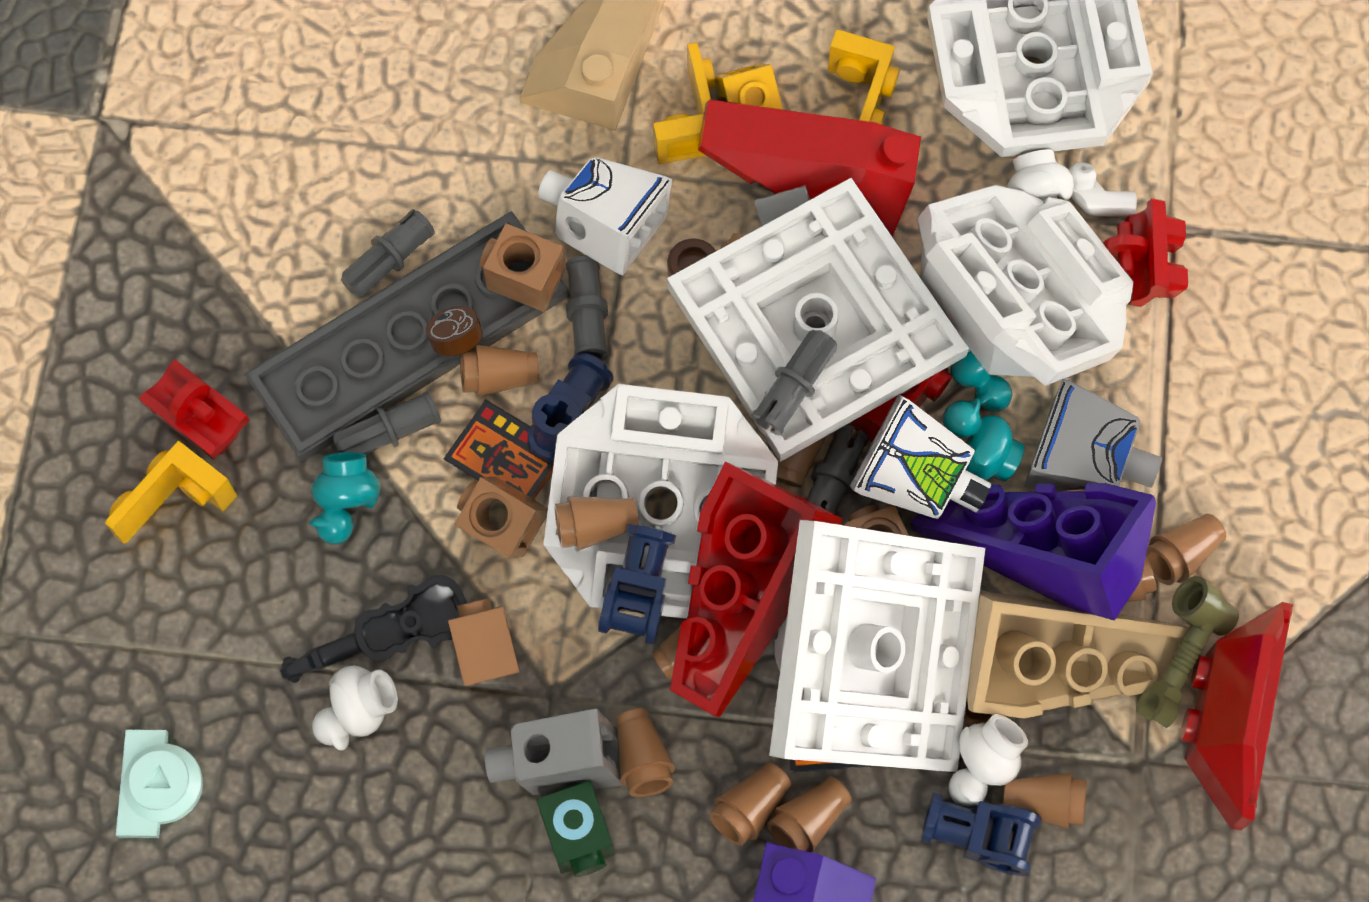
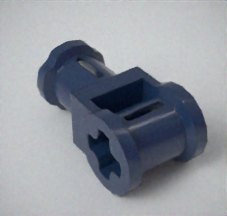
(566, 403)
(636, 588)
(984, 832)

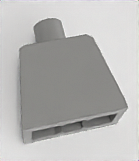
(578, 749)

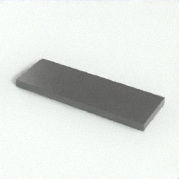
(382, 347)

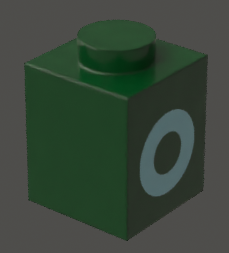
(576, 829)

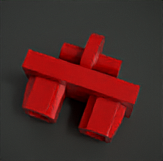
(1143, 253)
(194, 410)

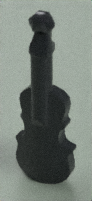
(388, 629)

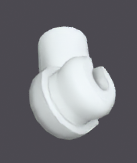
(1094, 199)

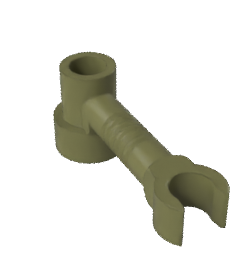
(1206, 613)

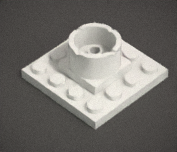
(825, 271)
(876, 648)

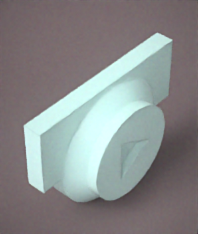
(156, 784)

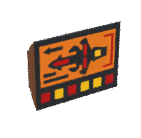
(498, 447)

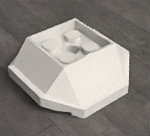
(1073, 100)
(1024, 282)
(642, 444)

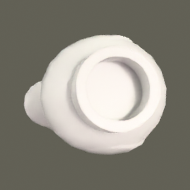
(1041, 176)
(358, 705)
(991, 758)

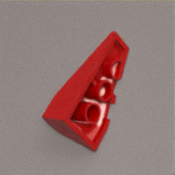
(813, 150)
(738, 584)

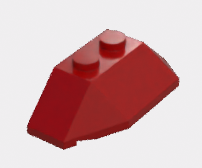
(1235, 712)

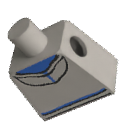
(1089, 443)

